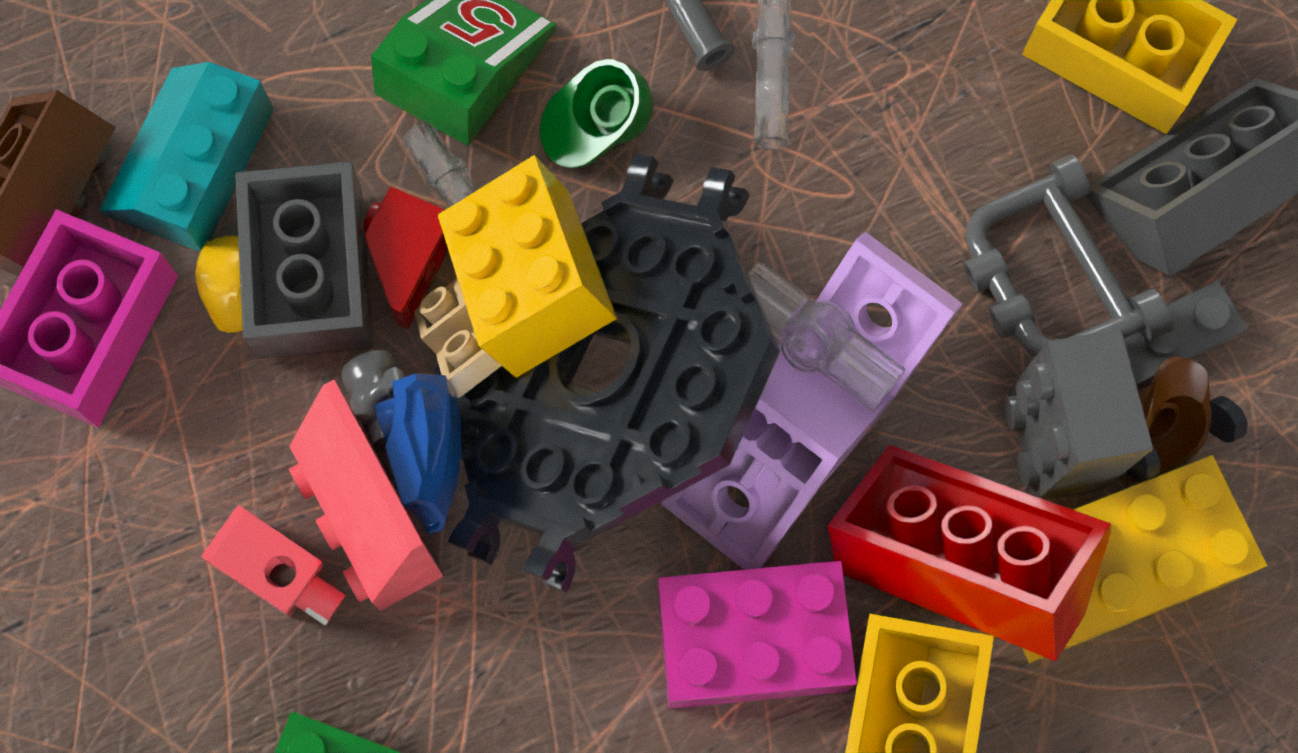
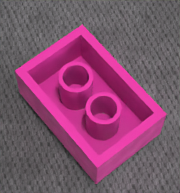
(80, 316)
(755, 634)

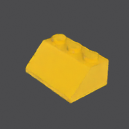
(919, 688)

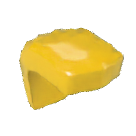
(220, 283)

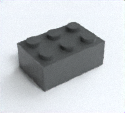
(303, 260)
(1077, 416)

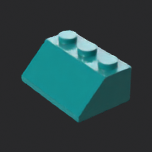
(189, 154)

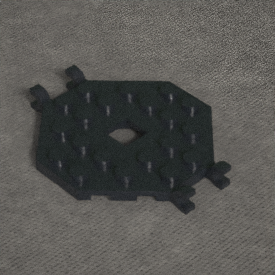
(698, 363)

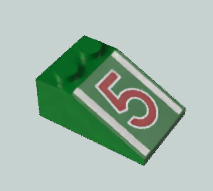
(457, 60)

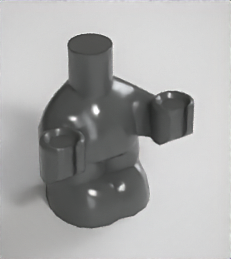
(369, 382)

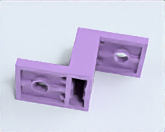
(807, 421)

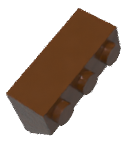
(45, 162)

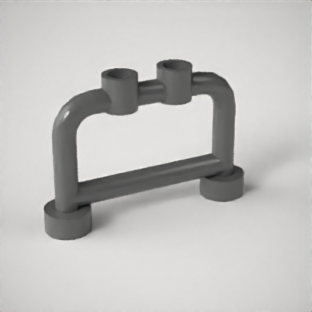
(1013, 314)

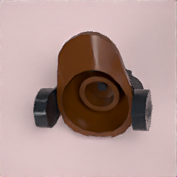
(1182, 415)

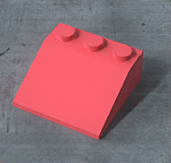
(359, 504)

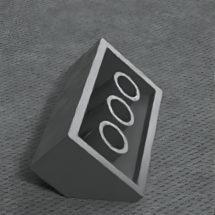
(1204, 178)

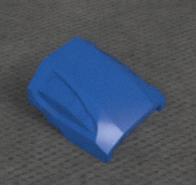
(423, 444)

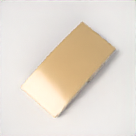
(450, 334)

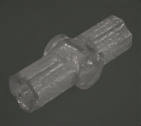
(844, 353)

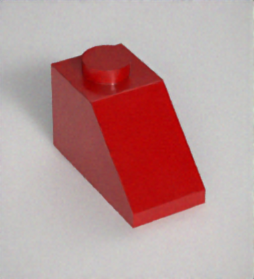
(405, 249)

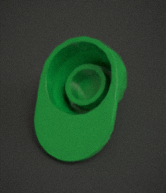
(594, 112)

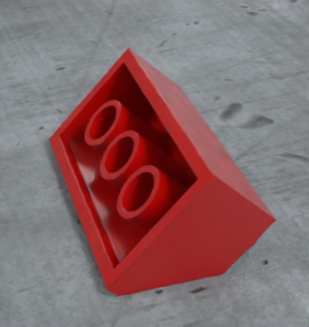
(971, 550)

